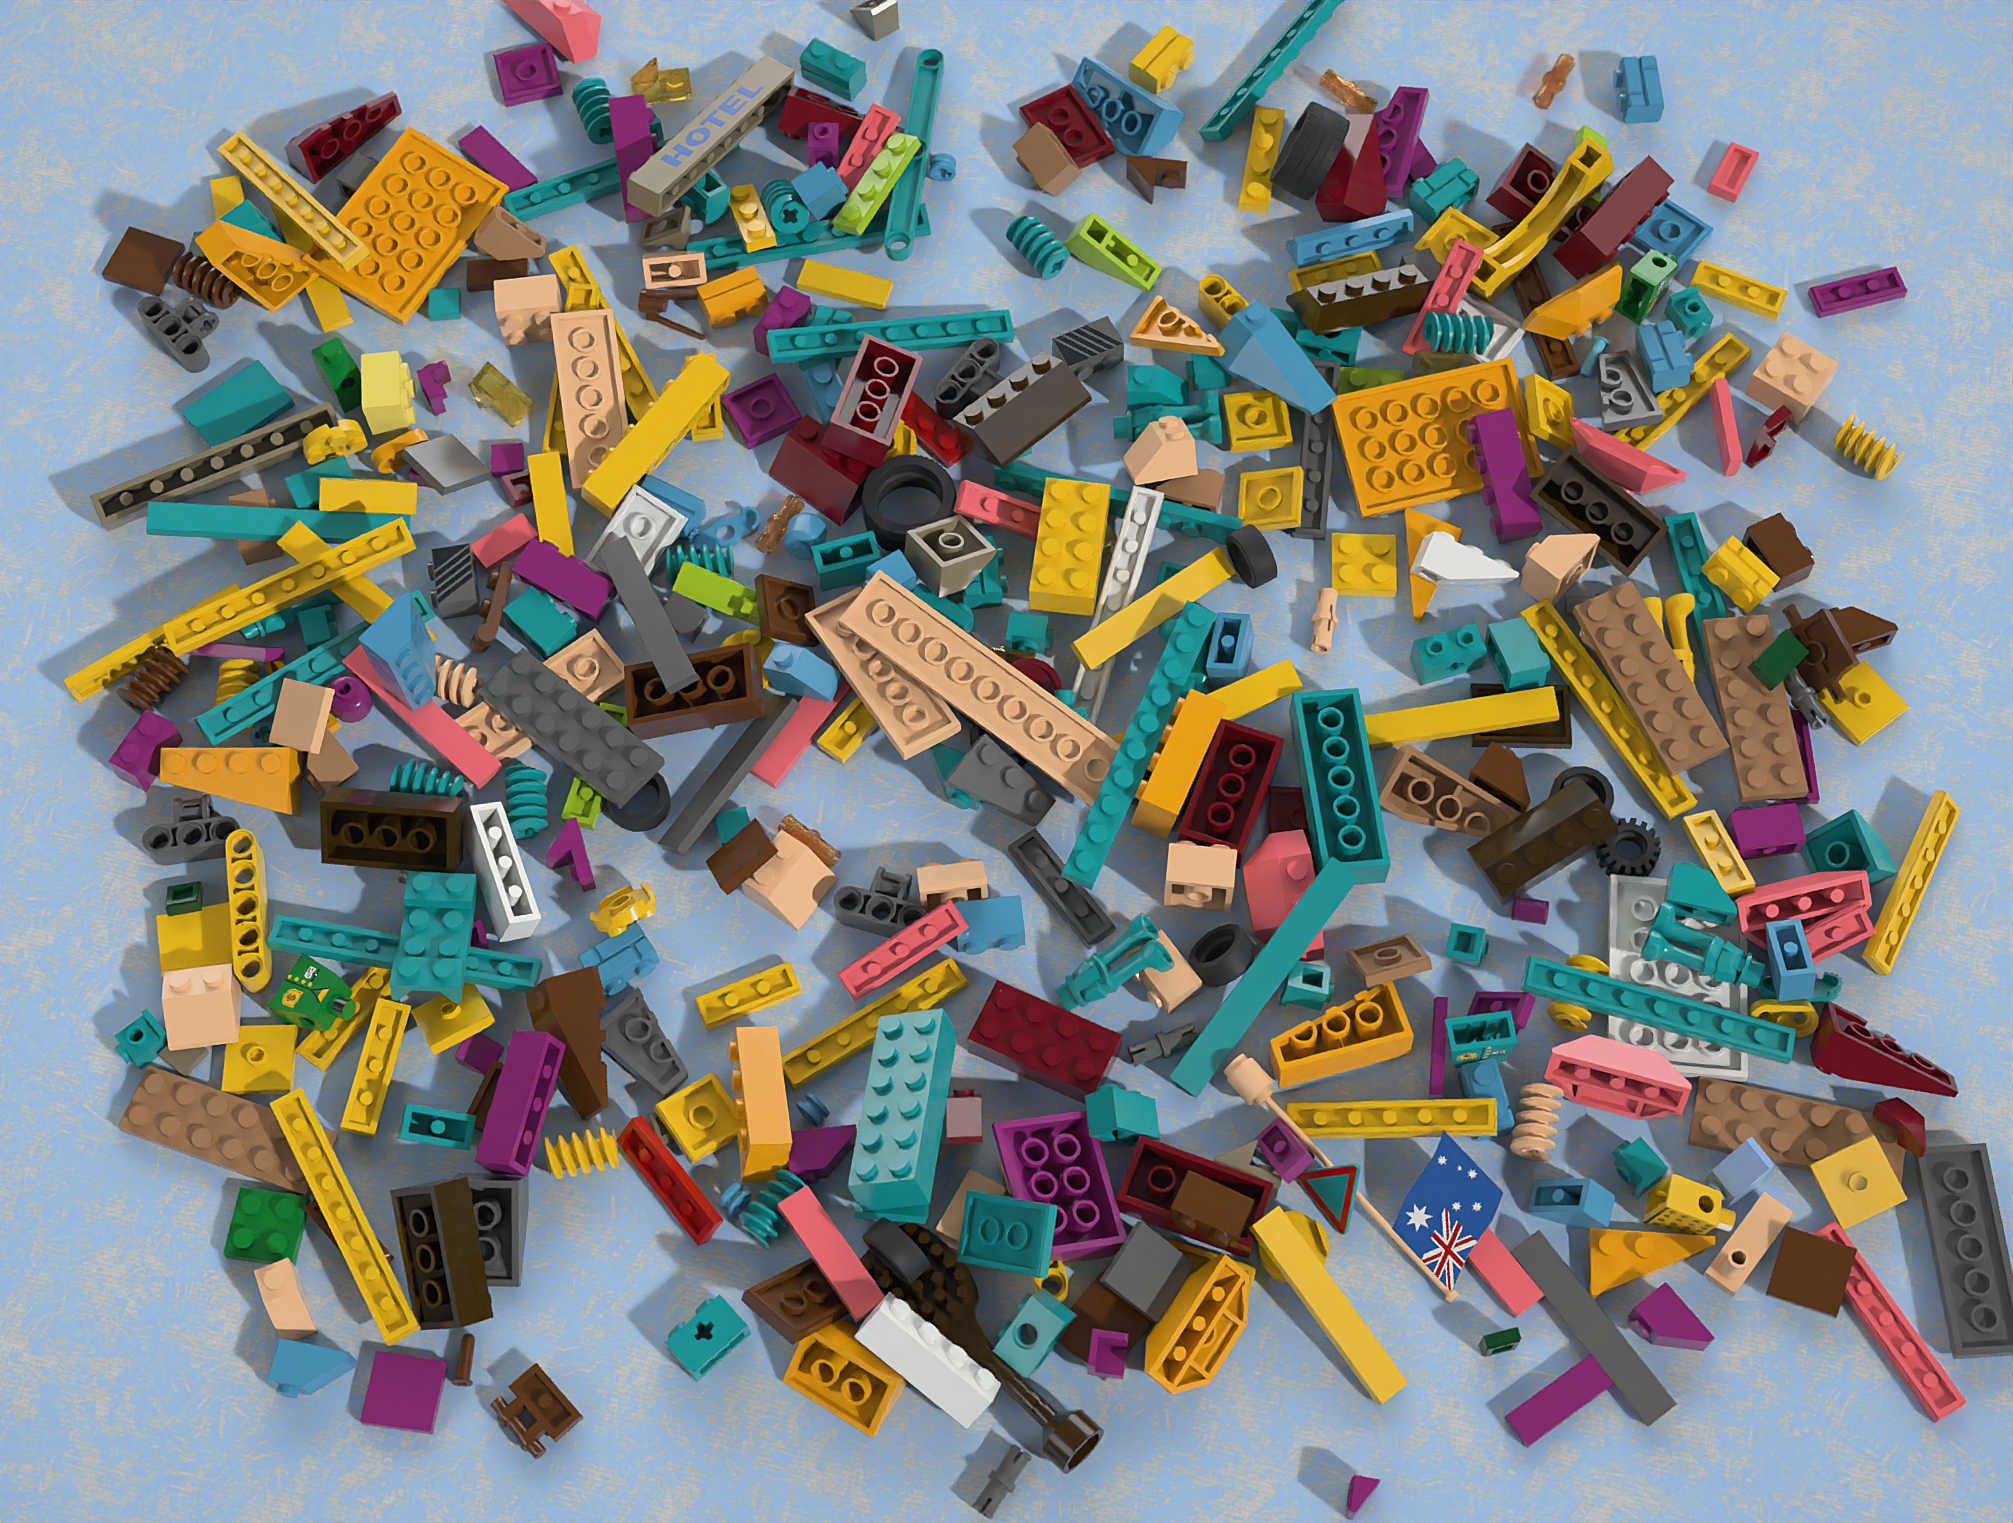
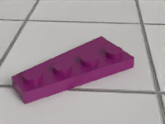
(1399, 136)

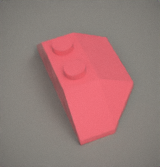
(566, 24)
(1623, 463)
(1276, 881)
(1802, 898)
(1618, 1078)

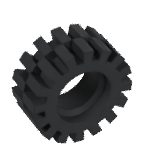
(1639, 835)

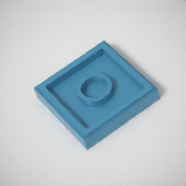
(1672, 231)

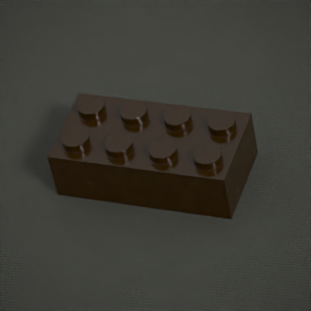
(391, 830)

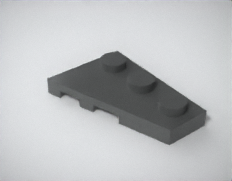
(1624, 394)
(998, 780)
(641, 1046)

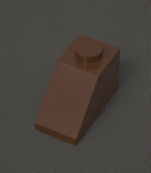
(1863, 629)
(1502, 776)

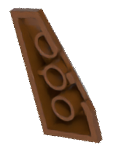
(570, 1012)

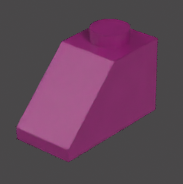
(819, 1151)
(1669, 1321)

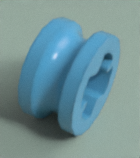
(942, 167)
(258, 732)
(812, 1109)
(735, 1199)

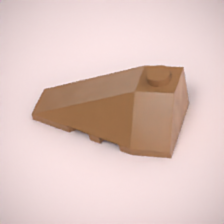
(1435, 796)

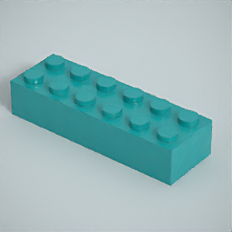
(1339, 782)
(903, 1110)

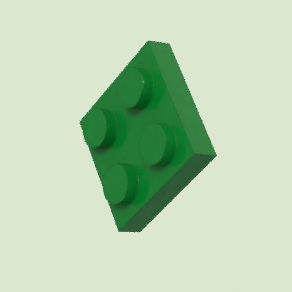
(266, 1226)

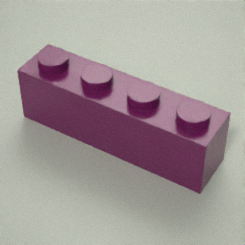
(632, 143)
(1504, 475)
(520, 1103)

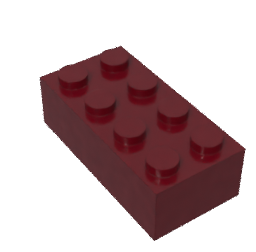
(1614, 219)
(872, 401)
(1231, 788)
(1044, 1042)
(1157, 1176)

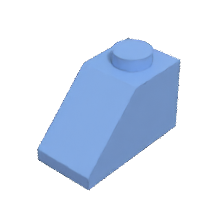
(1740, 1172)

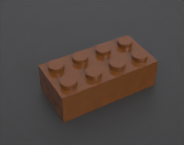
(725, 693)

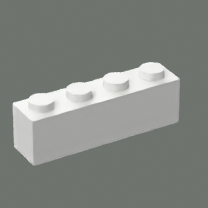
(500, 871)
(928, 1360)

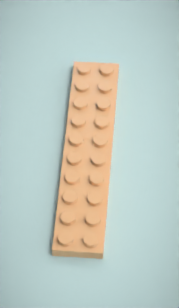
(982, 686)

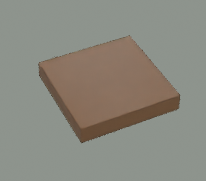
(1388, 960)

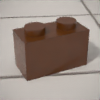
(1780, 549)
(1211, 1210)

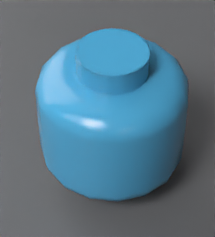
(802, 533)

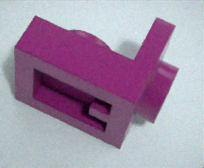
(823, 144)
(431, 382)

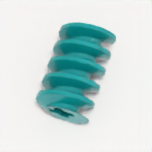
(593, 108)
(784, 206)
(1038, 246)
(1458, 331)
(717, 562)
(414, 781)
(525, 801)
(766, 1214)

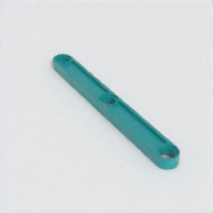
(919, 123)

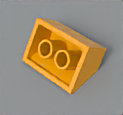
(845, 1377)

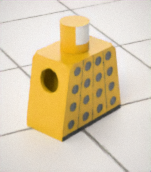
(1687, 1207)

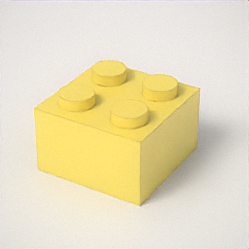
(387, 394)

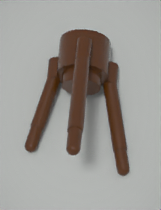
(656, 301)

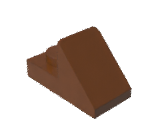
(1151, 172)

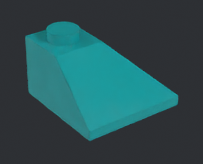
(1848, 845)

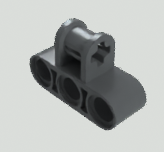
(180, 329)
(972, 365)
(191, 820)
(887, 894)

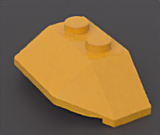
(1578, 305)
(1199, 1327)

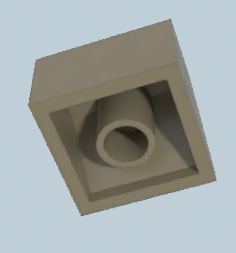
(947, 554)

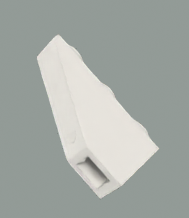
(1451, 563)

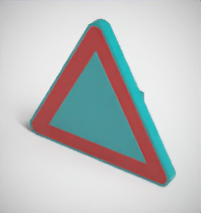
(1333, 1191)

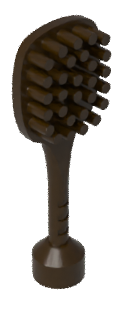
(948, 1300)

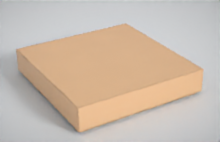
(301, 715)

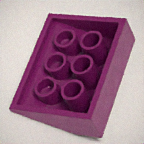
(1063, 1166)

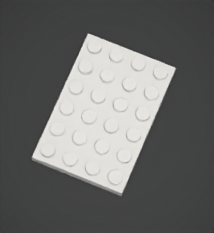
(1631, 911)

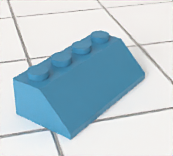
(402, 653)

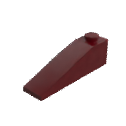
(808, 106)
(334, 140)
(1355, 181)
(1524, 186)
(1855, 1053)

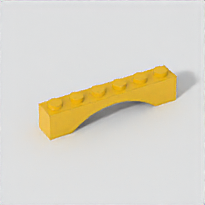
(1572, 187)

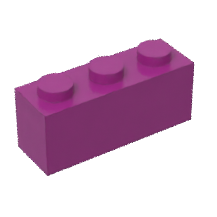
(565, 580)

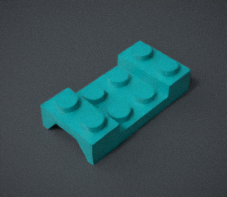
(435, 934)

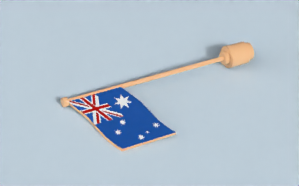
(1443, 1209)

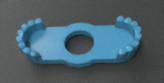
(743, 524)

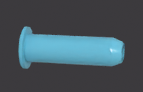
(1591, 359)

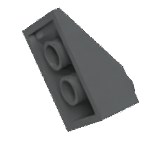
(502, 1218)

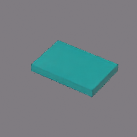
(238, 406)
(1007, 1234)

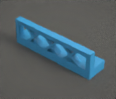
(1351, 238)

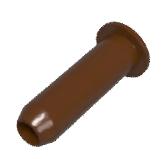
(465, 1361)

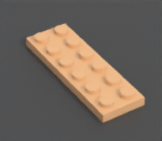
(588, 387)
(585, 664)
(900, 704)

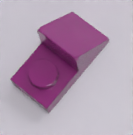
(571, 851)
(1518, 1002)
(1284, 1150)

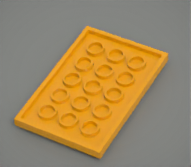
(416, 222)
(1410, 438)

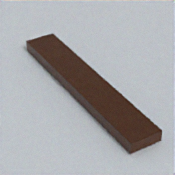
(1530, 293)

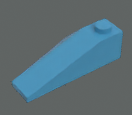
(1132, 115)
(1269, 357)

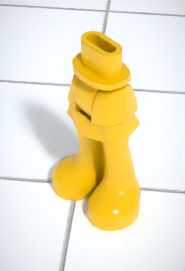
(1676, 610)

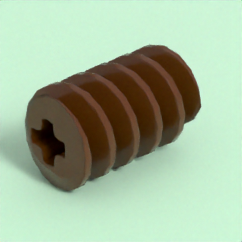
(205, 281)
(153, 680)

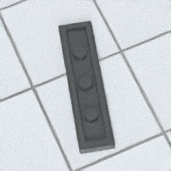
(1067, 897)

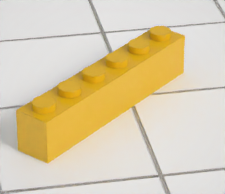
(655, 434)

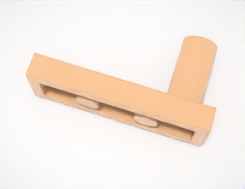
(1748, 1244)

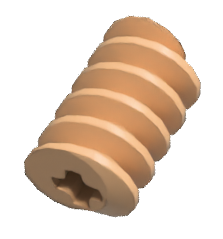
(455, 684)
(1534, 1121)

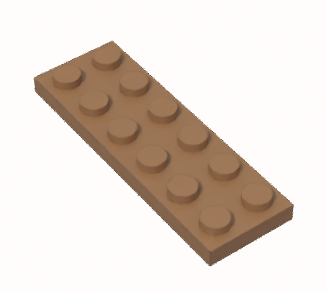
(1650, 679)
(1753, 718)
(1785, 1126)
(215, 1129)

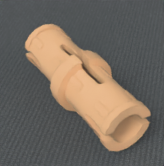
(1324, 620)

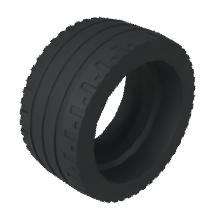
(1310, 151)
(900, 473)

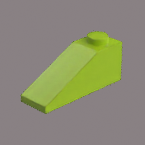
(1111, 252)

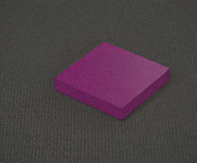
(528, 74)
(761, 410)
(404, 1392)

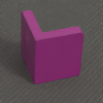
(1107, 1354)

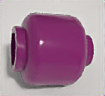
(351, 699)

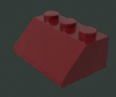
(818, 474)

